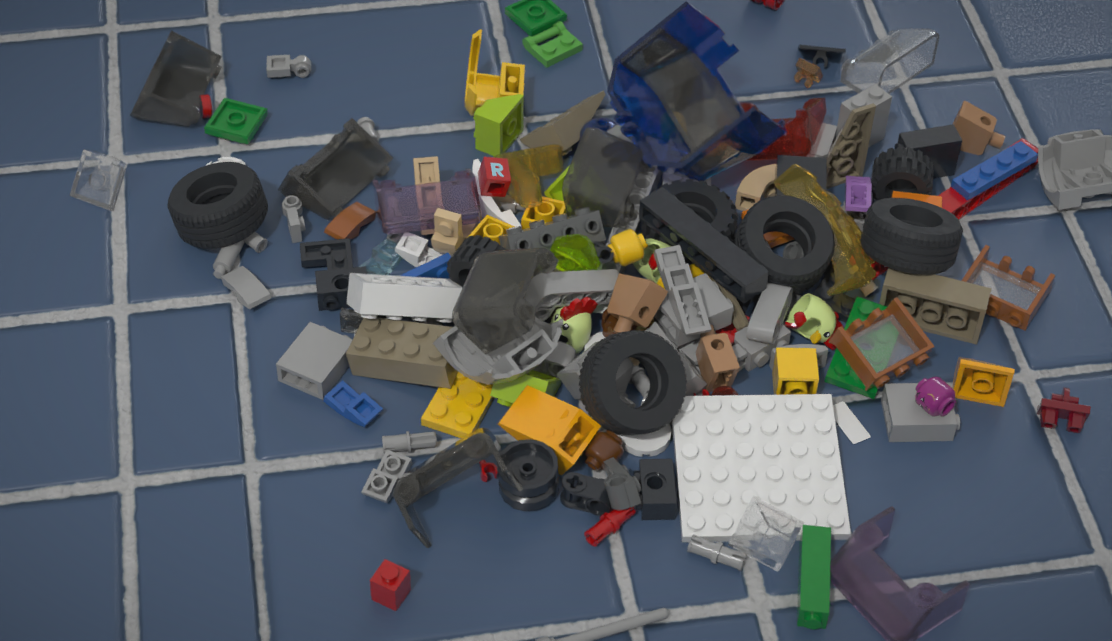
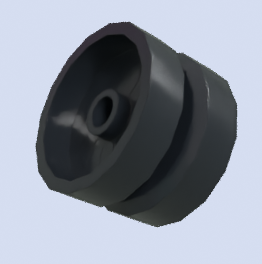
(536, 471)

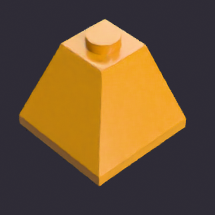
(982, 381)

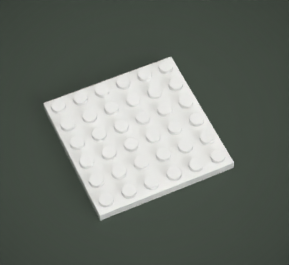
(762, 448)

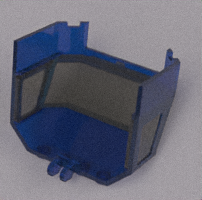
(681, 104)

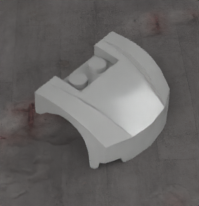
(1076, 167)
(505, 362)

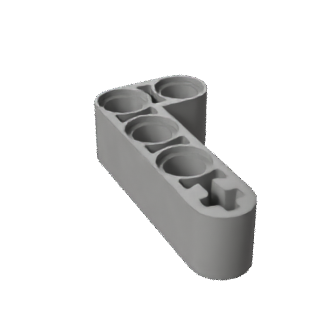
(563, 287)

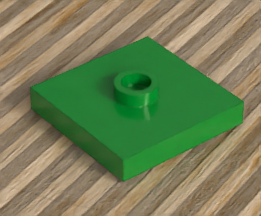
(535, 15)
(236, 121)

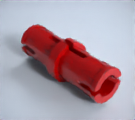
(608, 524)

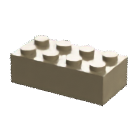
(939, 303)
(400, 352)

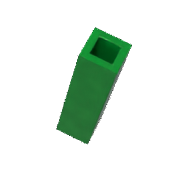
(814, 577)

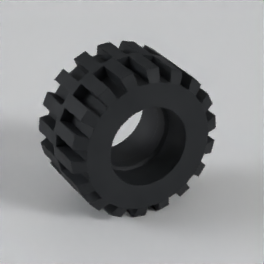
(901, 171)
(464, 257)

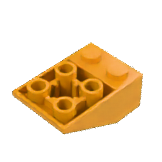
(550, 421)

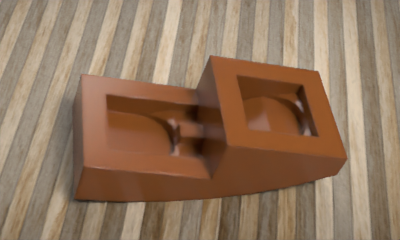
(349, 221)

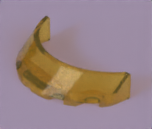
(849, 261)

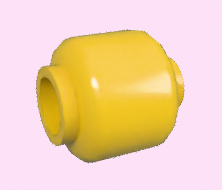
(627, 247)

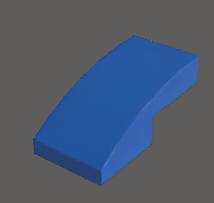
(354, 407)

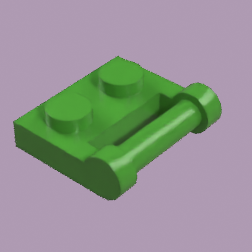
(554, 50)

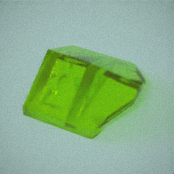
(575, 253)

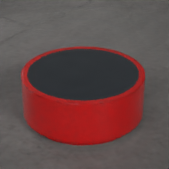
(205, 106)

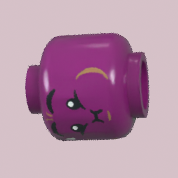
(935, 396)

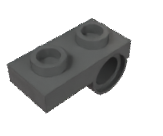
(620, 486)

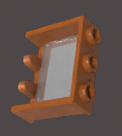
(1013, 296)
(883, 345)

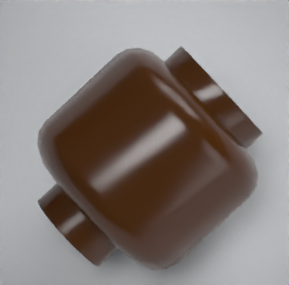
(601, 448)

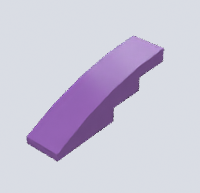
(857, 193)

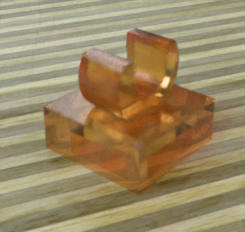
(809, 71)

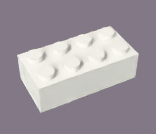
(402, 296)

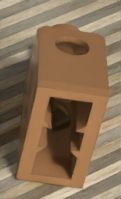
(976, 129)
(634, 302)
(716, 360)

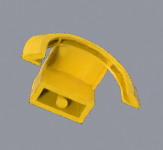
(486, 86)

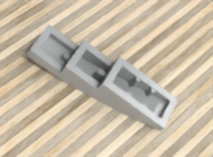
(682, 291)

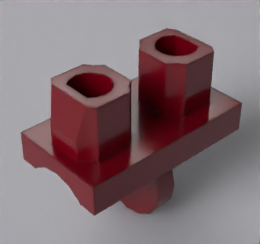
(1063, 407)

